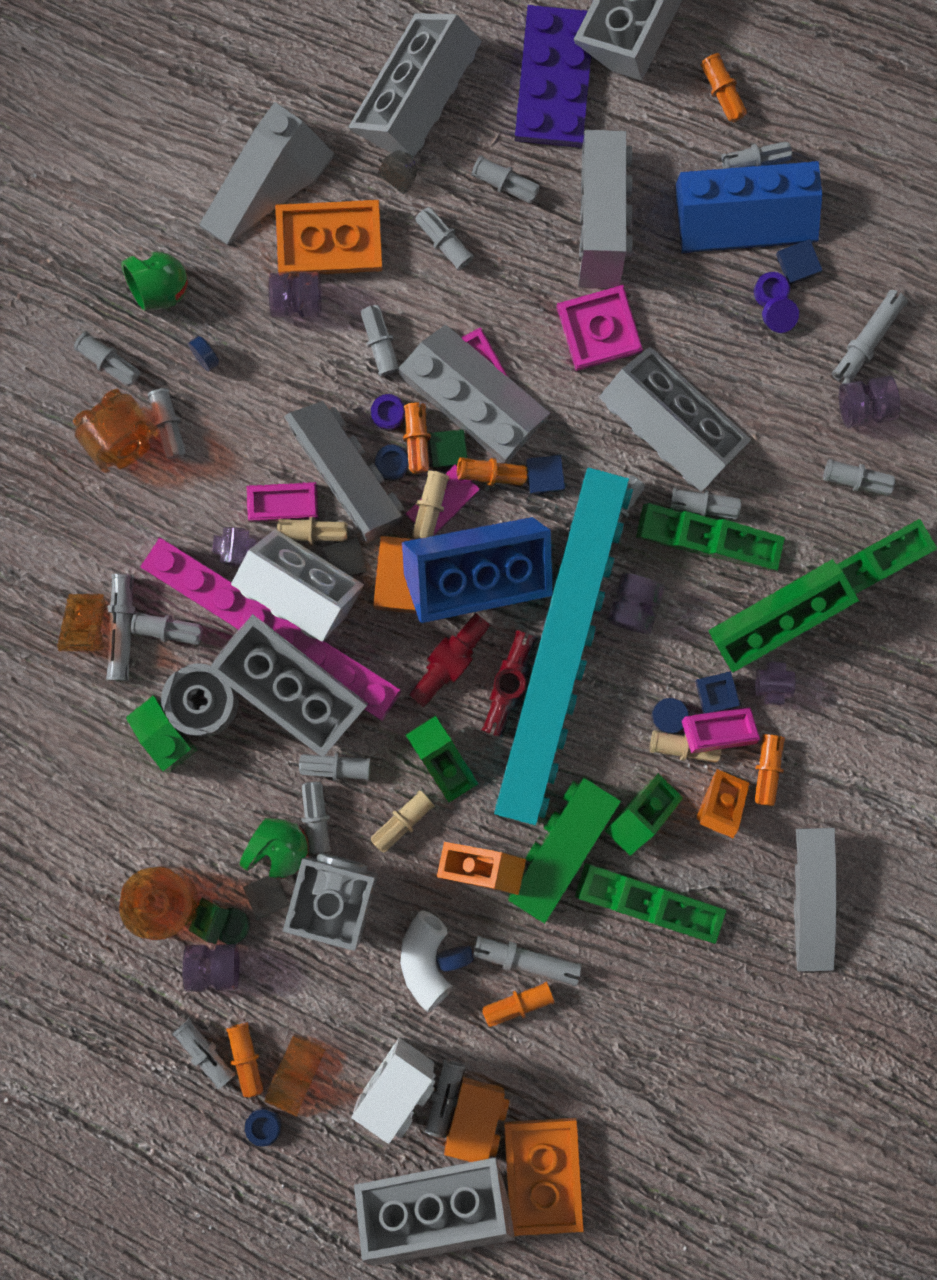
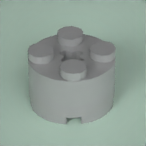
(184, 714)

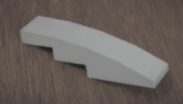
(815, 899)

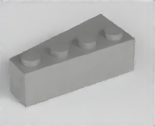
(604, 208)

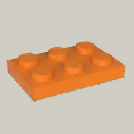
(329, 237)
(543, 1176)

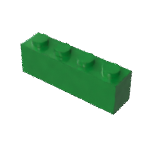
(783, 615)
(564, 848)

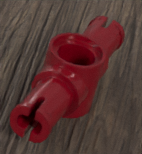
(449, 659)
(514, 665)

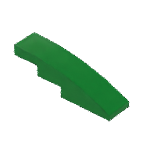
(710, 537)
(887, 556)
(650, 903)

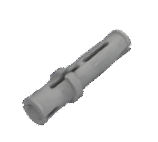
(861, 349)
(121, 614)
(525, 960)

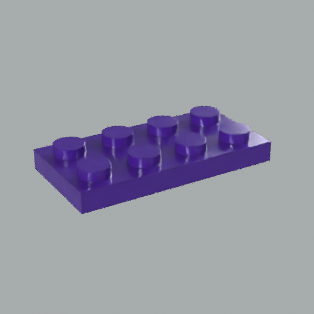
(552, 79)

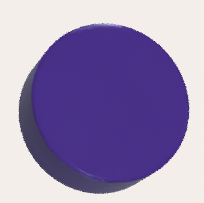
(769, 286)
(780, 314)
(388, 412)

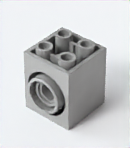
(331, 900)

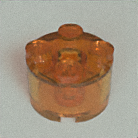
(114, 431)
(138, 896)

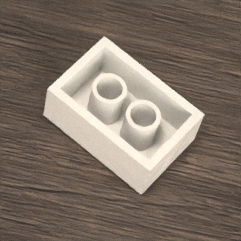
(297, 585)
(393, 1092)

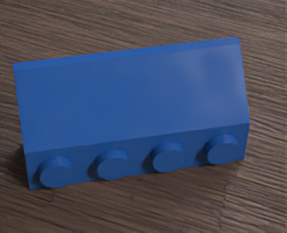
(749, 206)
(478, 568)

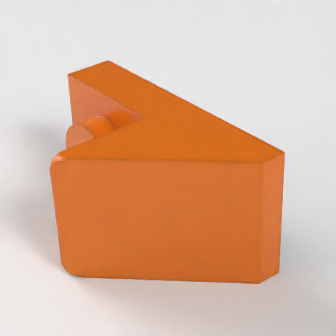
(723, 804)

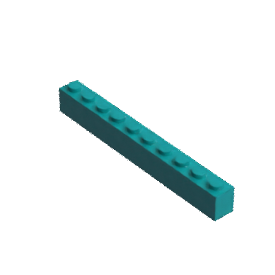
(561, 646)

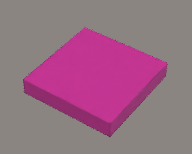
(599, 328)

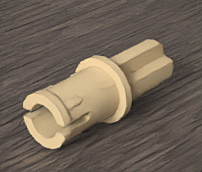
(430, 505)
(313, 530)
(678, 746)
(402, 821)

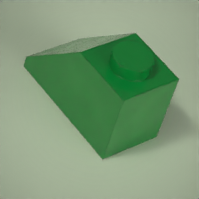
(159, 737)
(442, 759)
(644, 814)

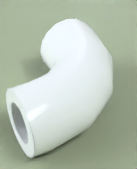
(420, 963)

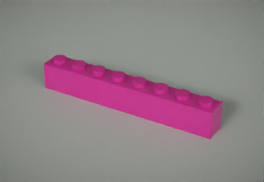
(228, 604)

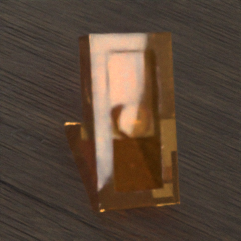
(82, 623)
(295, 1075)

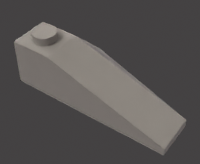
(271, 169)

